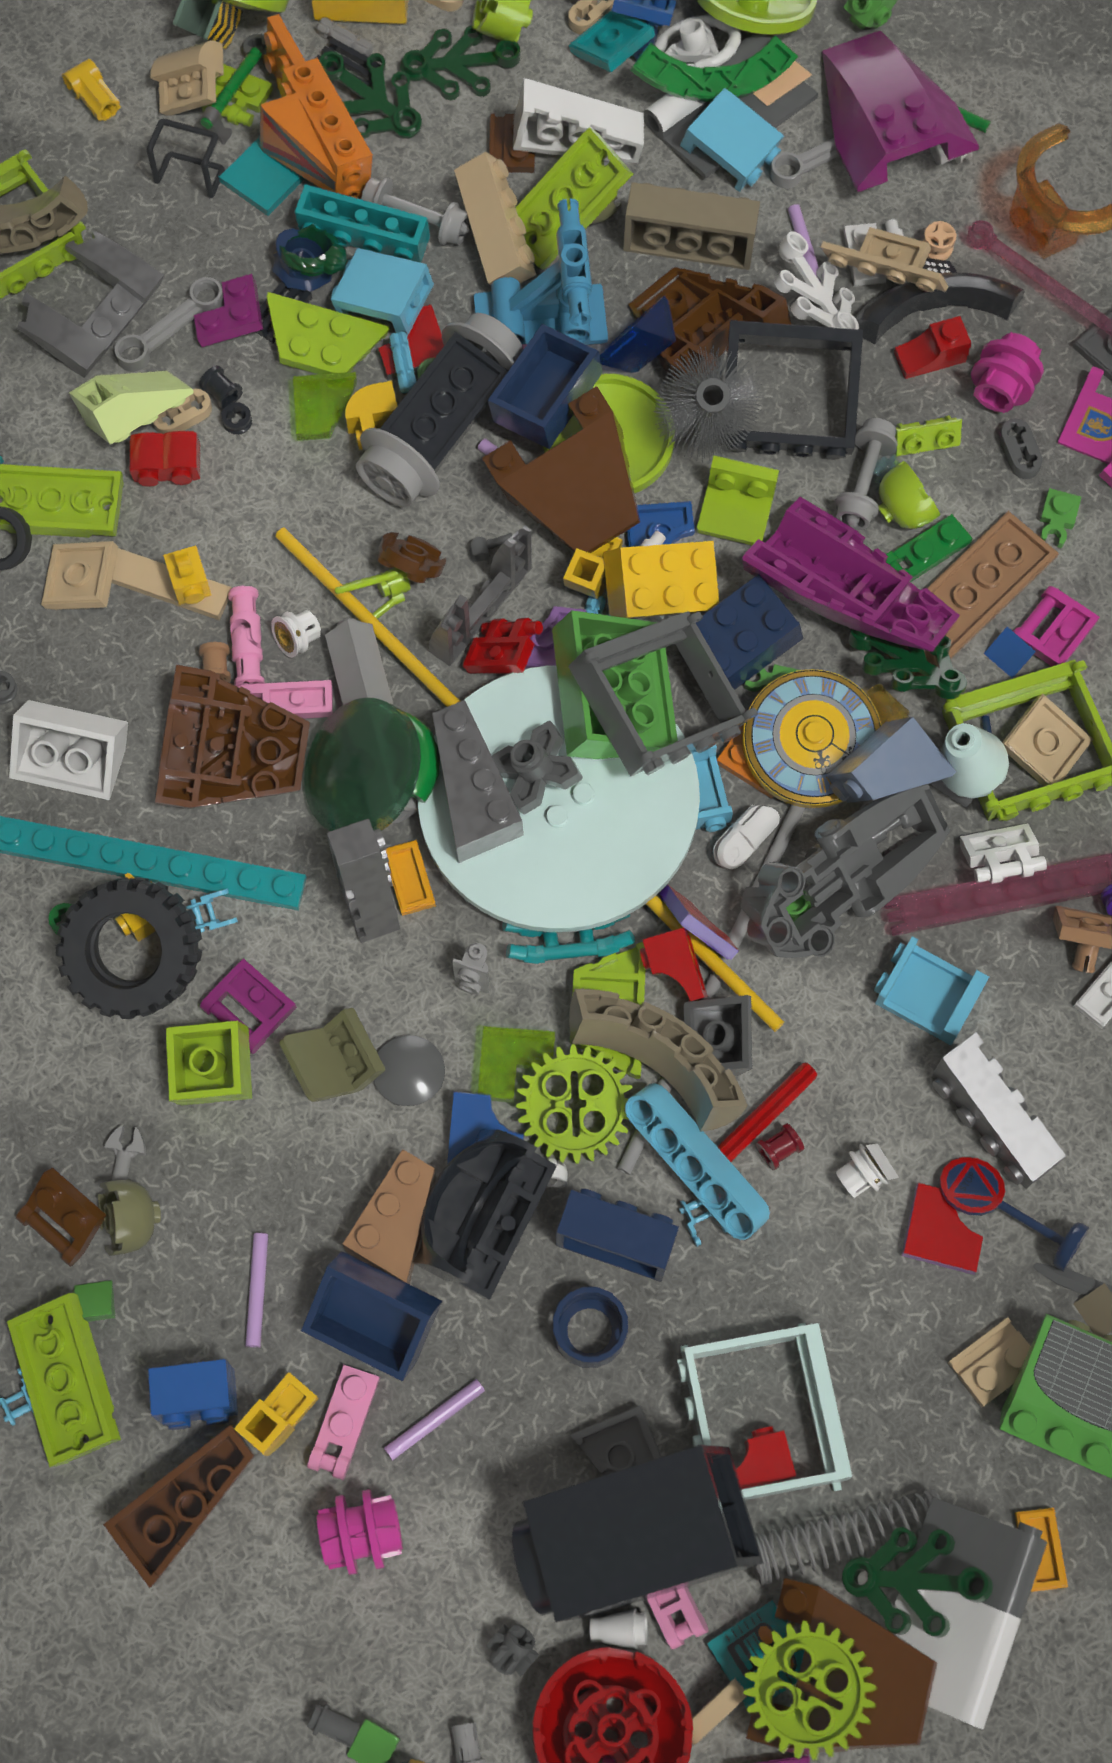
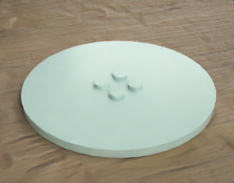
(586, 848)

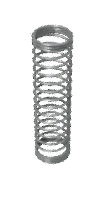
(764, 1572)

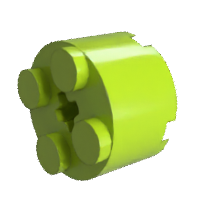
(502, 18)

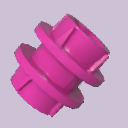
(1007, 372)
(359, 1532)

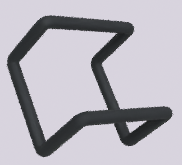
(205, 163)

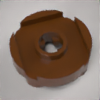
(412, 556)

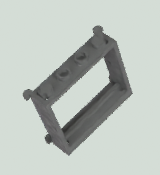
(705, 668)

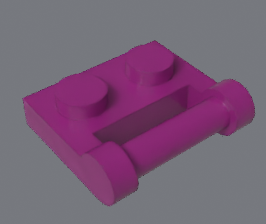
(255, 996)

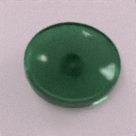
(362, 765)

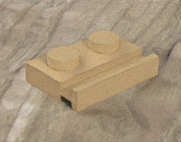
(991, 1362)

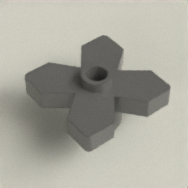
(535, 765)

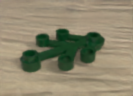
(457, 62)
(376, 99)
(944, 679)
(909, 1580)

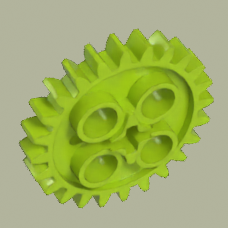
(541, 1104)
(793, 1724)

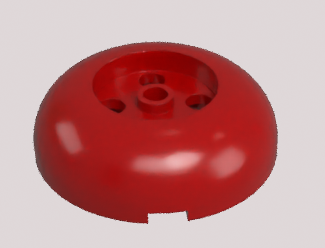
(580, 1694)

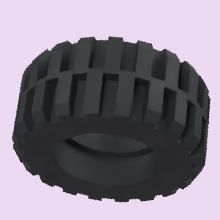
(91, 976)

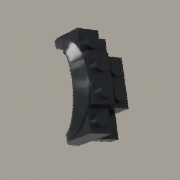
(481, 1213)

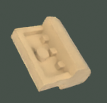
(188, 77)

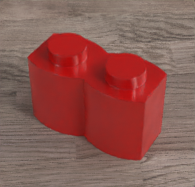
(165, 457)

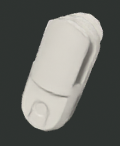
(745, 836)

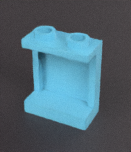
(734, 138)
(383, 288)
(713, 803)
(929, 991)

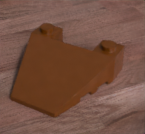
(703, 313)
(578, 486)
(899, 1671)

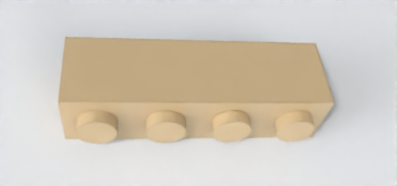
(494, 219)

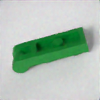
(931, 547)

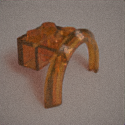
(1039, 208)

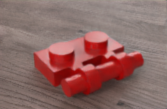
(499, 652)

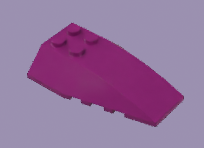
(887, 109)
(839, 577)

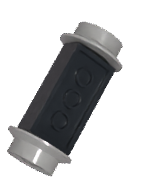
(437, 410)

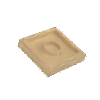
(79, 575)
(1046, 742)

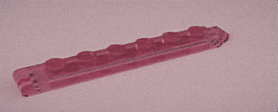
(1014, 893)

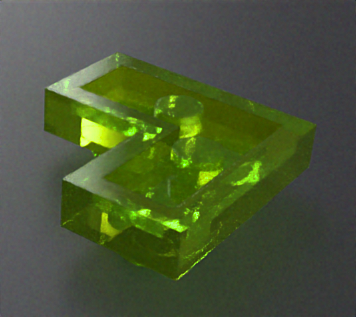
(504, 1052)

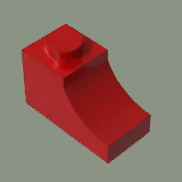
(937, 348)
(675, 956)
(766, 1459)

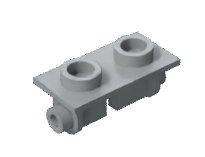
(472, 970)

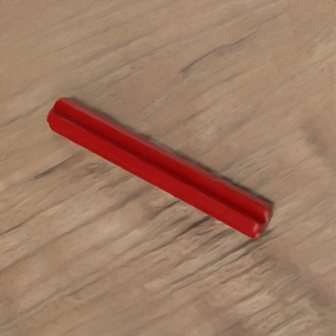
(768, 1111)

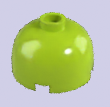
(906, 499)

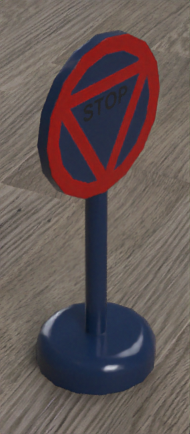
(979, 1189)

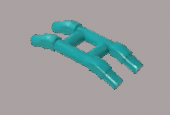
(554, 951)

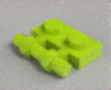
(249, 96)

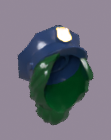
(307, 257)

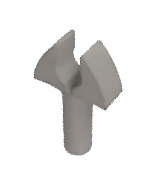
(124, 1156)

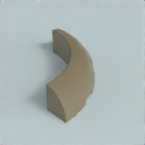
(42, 217)
(663, 1045)

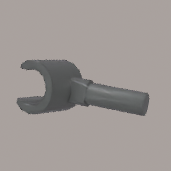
(480, 547)

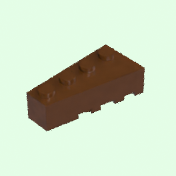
(168, 1513)

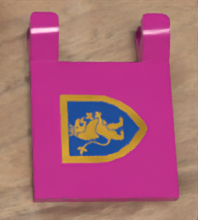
(1090, 421)

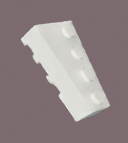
(554, 118)

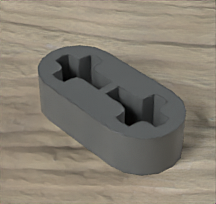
(1027, 446)

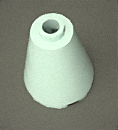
(977, 759)

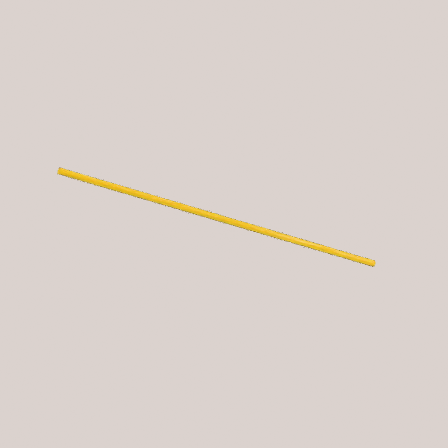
(701, 949)

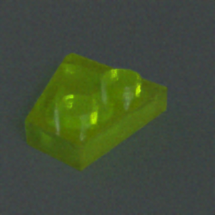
(320, 403)

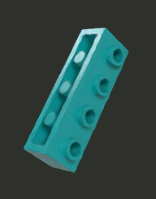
(364, 223)

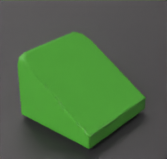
(96, 1300)
(373, 1744)

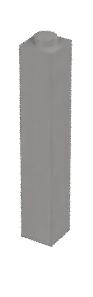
(360, 671)

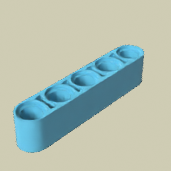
(701, 1178)

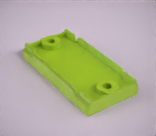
(578, 176)
(62, 499)
(64, 1380)

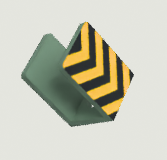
(209, 20)

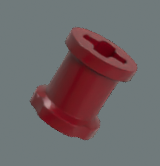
(780, 1146)

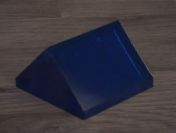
(641, 339)

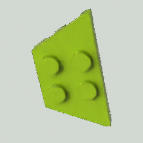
(320, 337)
(621, 975)

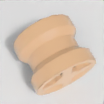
(945, 236)

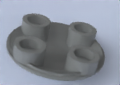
(412, 1071)

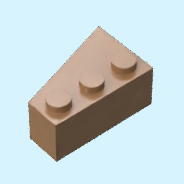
(390, 1225)

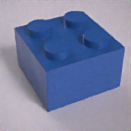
(193, 1393)

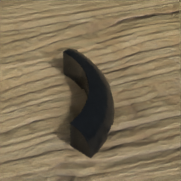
(963, 289)

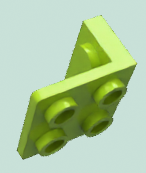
(737, 500)

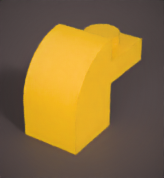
(370, 408)
(587, 570)
(274, 1420)

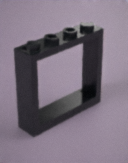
(803, 337)

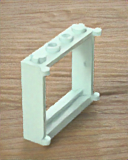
(819, 1392)

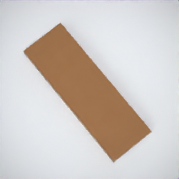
(989, 578)

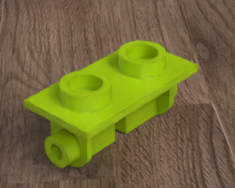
(931, 436)

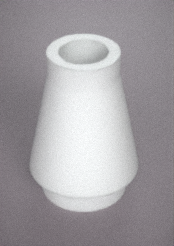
(621, 1629)

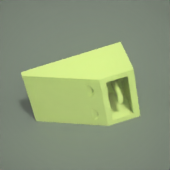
(124, 402)

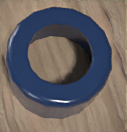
(590, 1299)

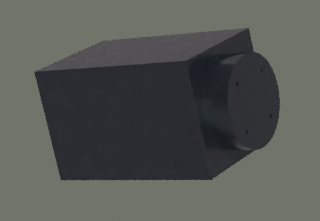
(634, 1534)

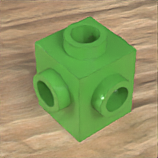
(869, 12)

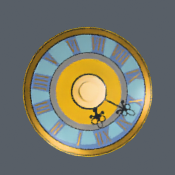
(803, 732)

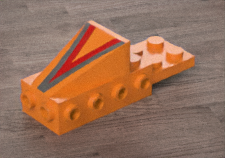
(310, 124)

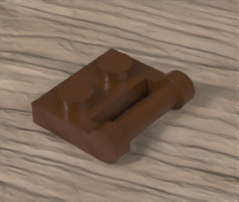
(68, 1209)

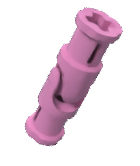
(245, 635)

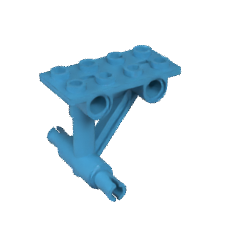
(557, 297)

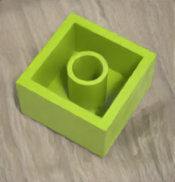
(208, 1063)

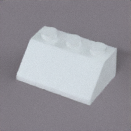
(67, 749)

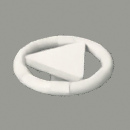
(698, 41)

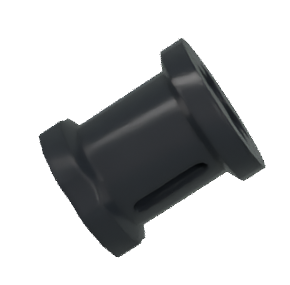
(220, 386)

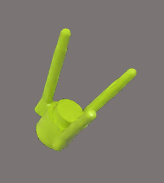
(390, 583)

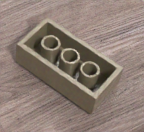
(690, 225)

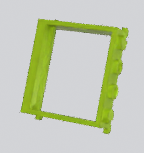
(14, 173)
(1025, 689)

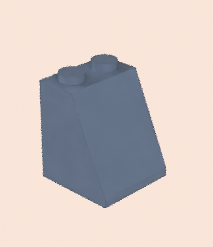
(889, 762)

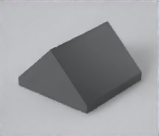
(726, 1027)

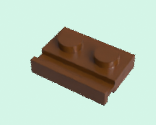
(502, 146)

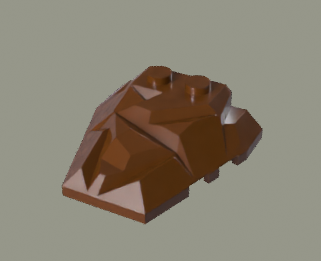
(226, 744)

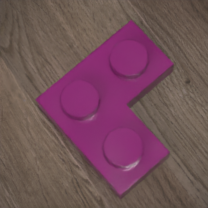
(238, 316)

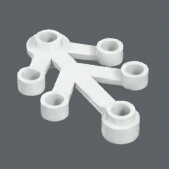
(792, 250)

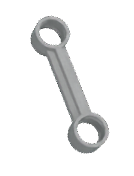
(802, 163)
(168, 325)

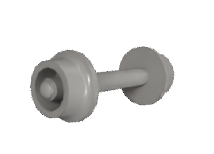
(452, 224)
(877, 439)

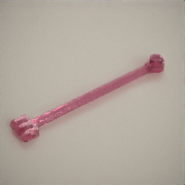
(990, 242)

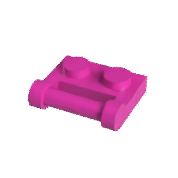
(1064, 633)

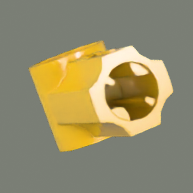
(90, 88)

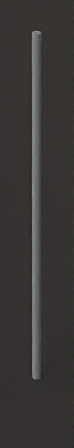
(714, 982)

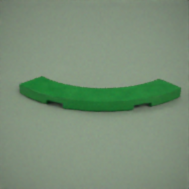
(706, 83)

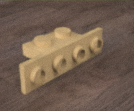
(889, 255)

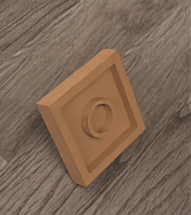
(1088, 930)

